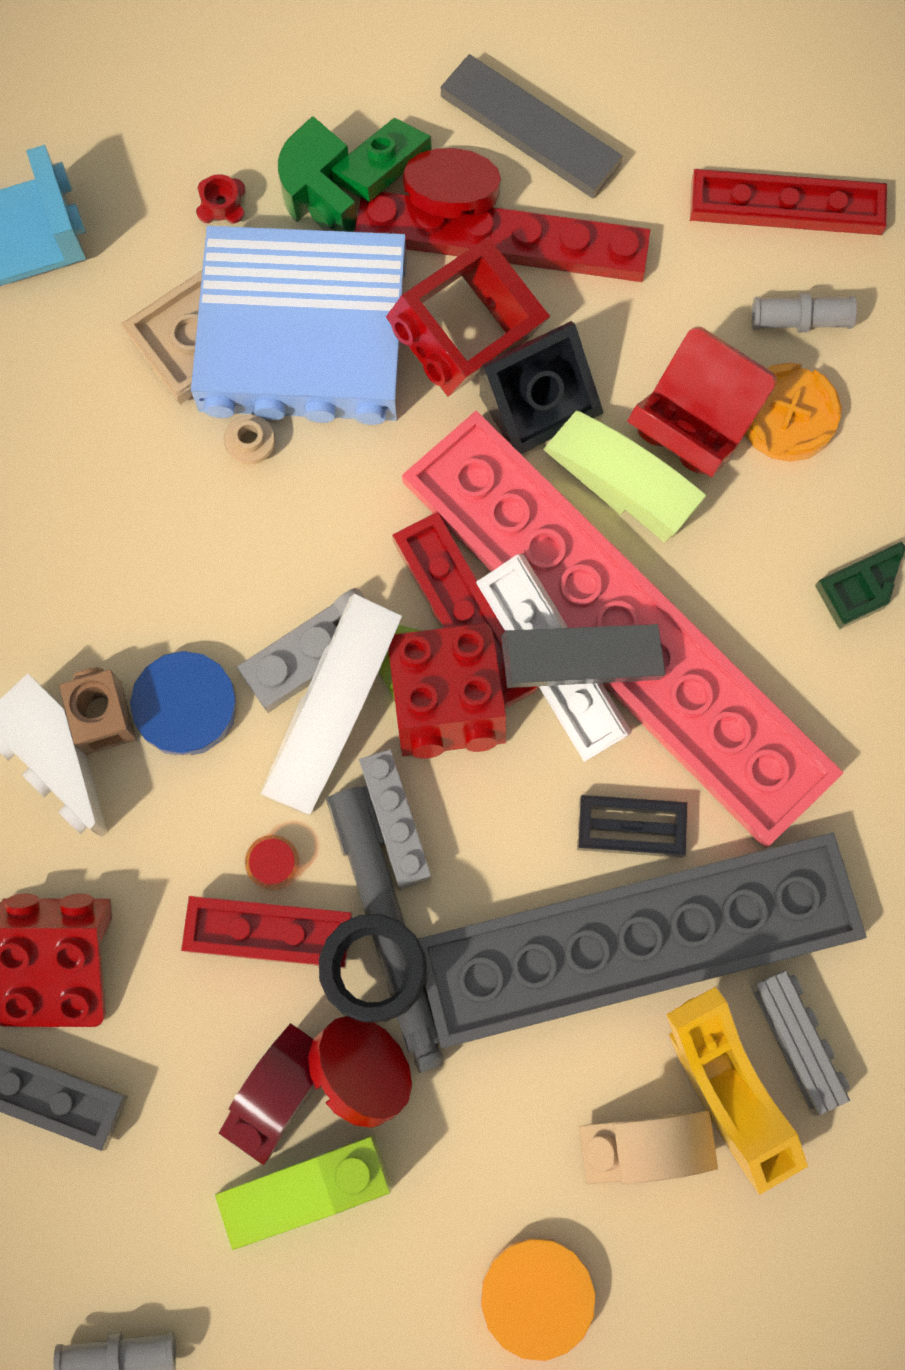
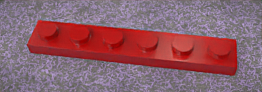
(519, 235)

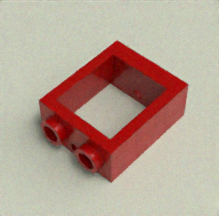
(500, 292)

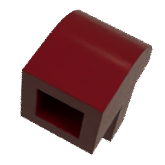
(271, 1096)

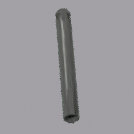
(362, 841)

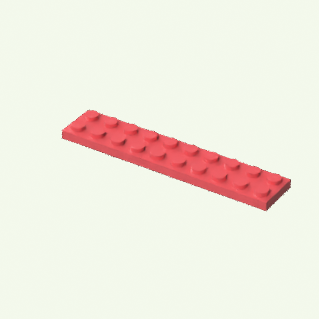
(704, 705)

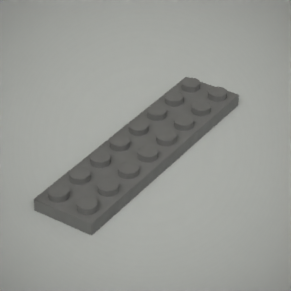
(639, 939)

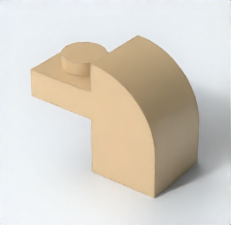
(648, 1148)

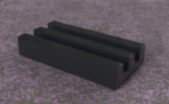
(586, 823)

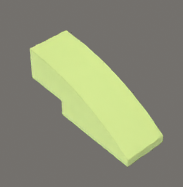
(625, 474)

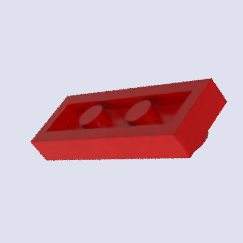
(259, 930)

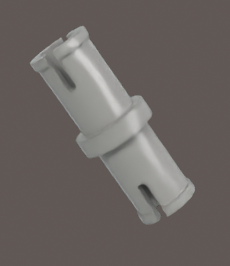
(804, 312)
(119, 1353)

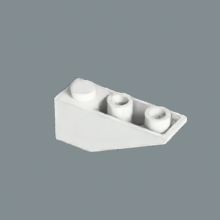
(40, 735)

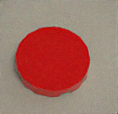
(451, 182)
(360, 1071)

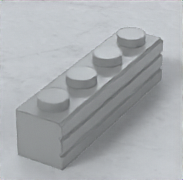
(395, 819)
(800, 1043)

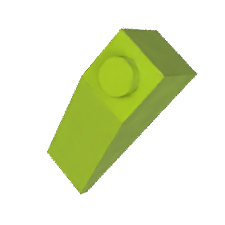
(304, 1192)

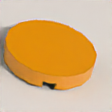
(797, 415)
(537, 1299)

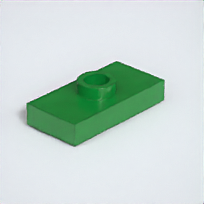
(380, 159)

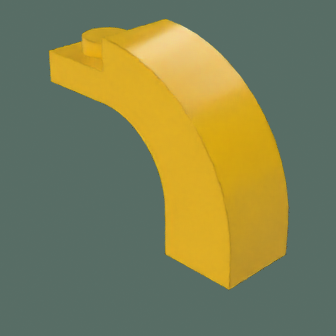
(733, 1093)

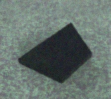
(539, 387)

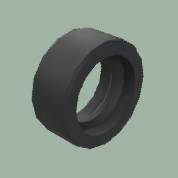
(331, 959)

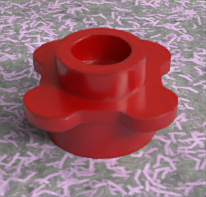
(216, 188)

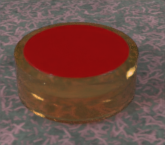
(272, 862)

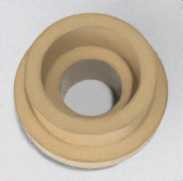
(252, 452)

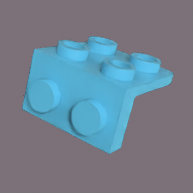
(37, 223)

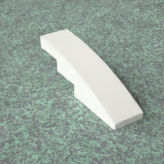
(331, 704)

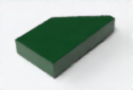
(861, 586)

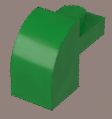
(307, 177)

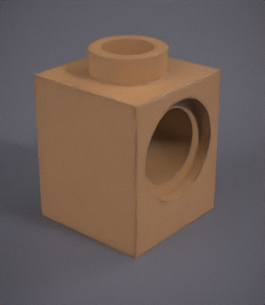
(110, 728)

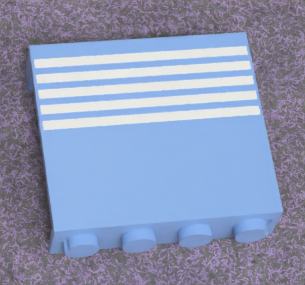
(298, 324)

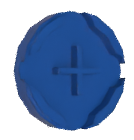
(183, 703)

